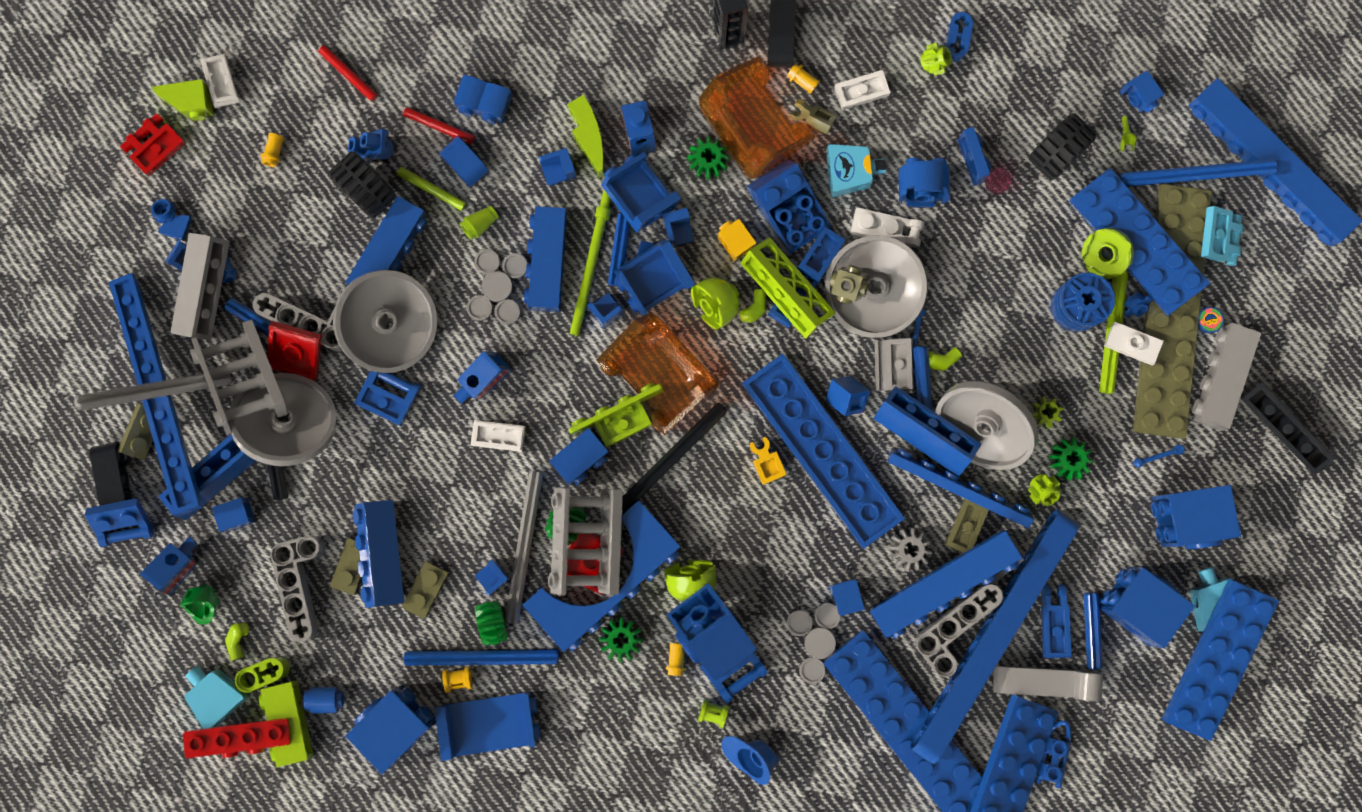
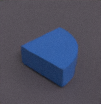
(176, 228)

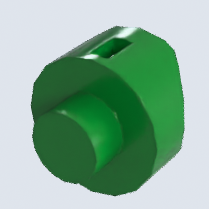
(200, 603)

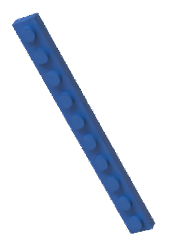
(160, 410)

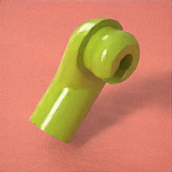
(755, 310)
(943, 362)
(233, 638)

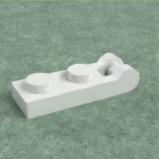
(875, 223)

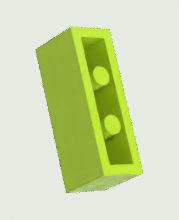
(286, 702)

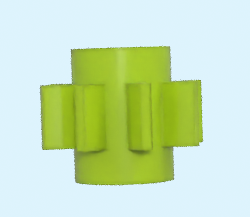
(936, 58)
(1047, 406)
(1044, 490)

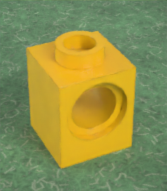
(736, 239)

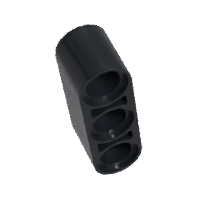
(781, 33)
(110, 474)

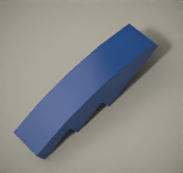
(813, 266)

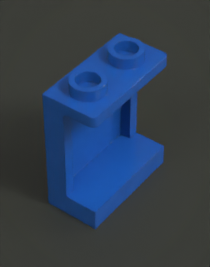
(638, 192)
(652, 277)

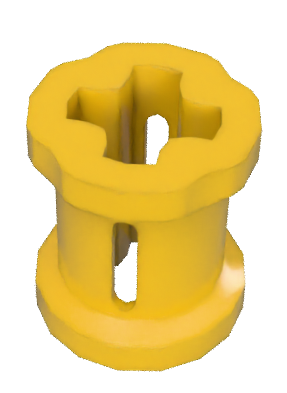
(457, 679)

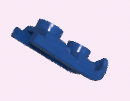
(1058, 749)

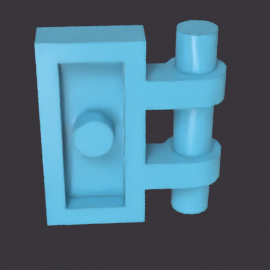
(1222, 235)

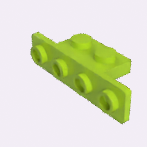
(620, 420)

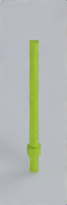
(602, 214)

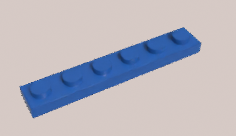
(971, 491)

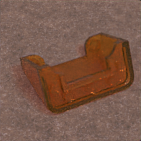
(750, 119)
(654, 354)

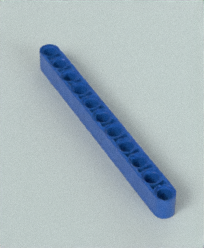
(994, 637)

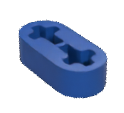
(964, 36)

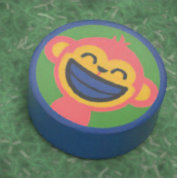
(1210, 320)

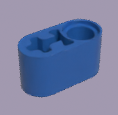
(464, 161)

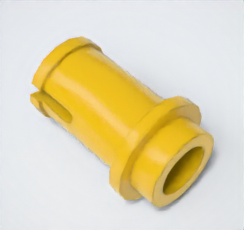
(803, 78)
(272, 150)
(676, 660)

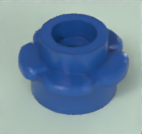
(158, 209)

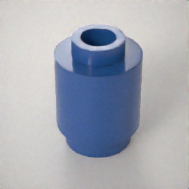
(323, 700)

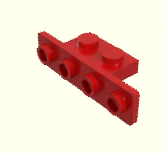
(237, 738)

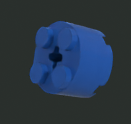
(924, 182)

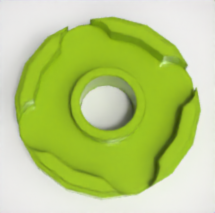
(1119, 244)

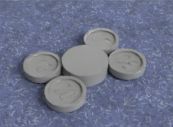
(497, 287)
(818, 641)

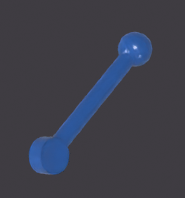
(917, 328)
(1177, 449)

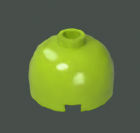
(717, 300)
(687, 580)

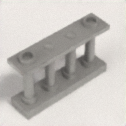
(256, 359)
(610, 541)

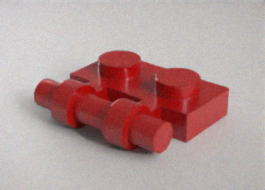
(156, 149)

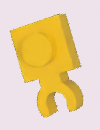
(768, 465)

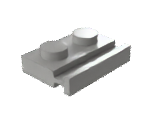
(894, 364)

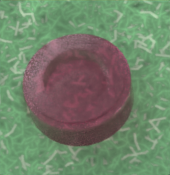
(998, 181)

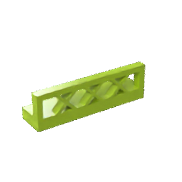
(783, 289)

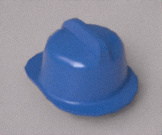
(752, 758)

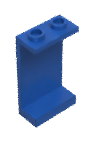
(487, 725)

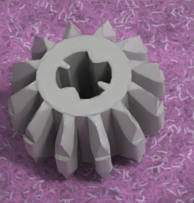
(912, 541)

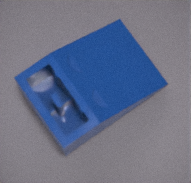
(789, 205)

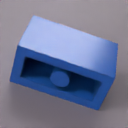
(579, 458)

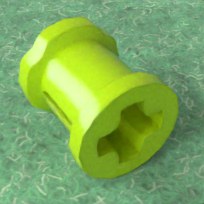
(710, 717)

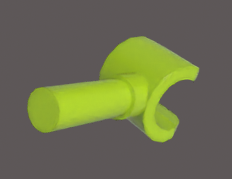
(1127, 137)

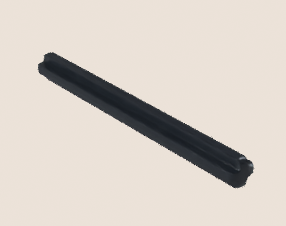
(673, 456)

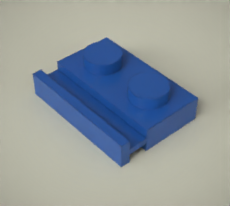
(977, 165)

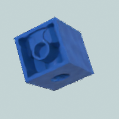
(1196, 518)
(1146, 606)
(710, 632)
(390, 728)

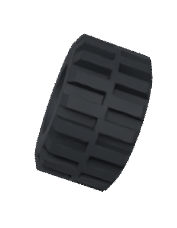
(1062, 146)
(362, 184)

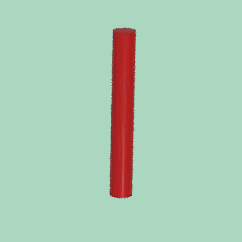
(348, 73)
(438, 125)

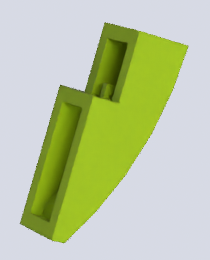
(587, 133)

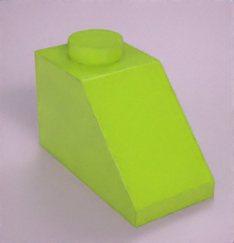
(188, 98)

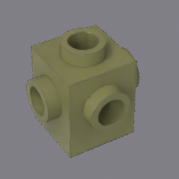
(858, 283)

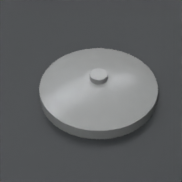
(895, 286)
(385, 321)
(994, 420)
(291, 437)

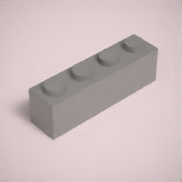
(200, 286)
(1226, 376)

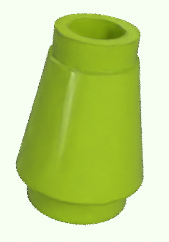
(478, 222)

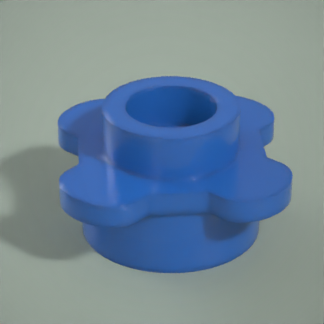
(1137, 305)

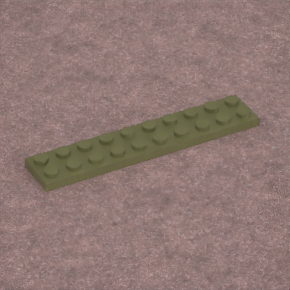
(1166, 386)

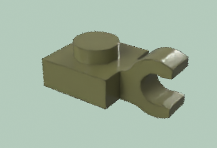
(816, 117)

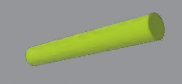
(431, 188)

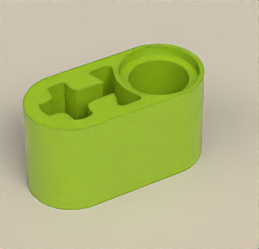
(261, 679)

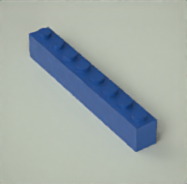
(1293, 181)

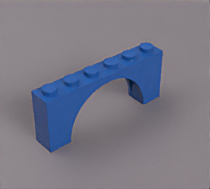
(569, 621)

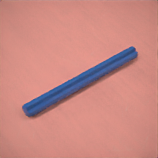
(1199, 172)
(483, 657)

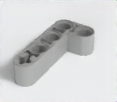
(302, 318)
(300, 589)
(961, 625)
(1048, 682)

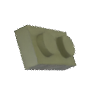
(137, 436)
(966, 526)
(346, 574)
(425, 590)

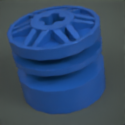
(1068, 303)

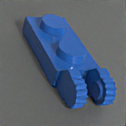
(1055, 624)

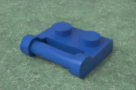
(385, 403)
(117, 516)
(740, 684)

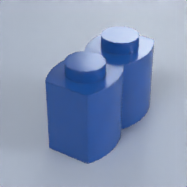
(482, 99)

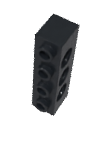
(729, 22)
(1287, 427)

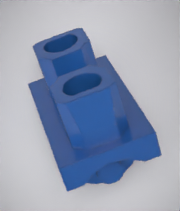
(372, 145)

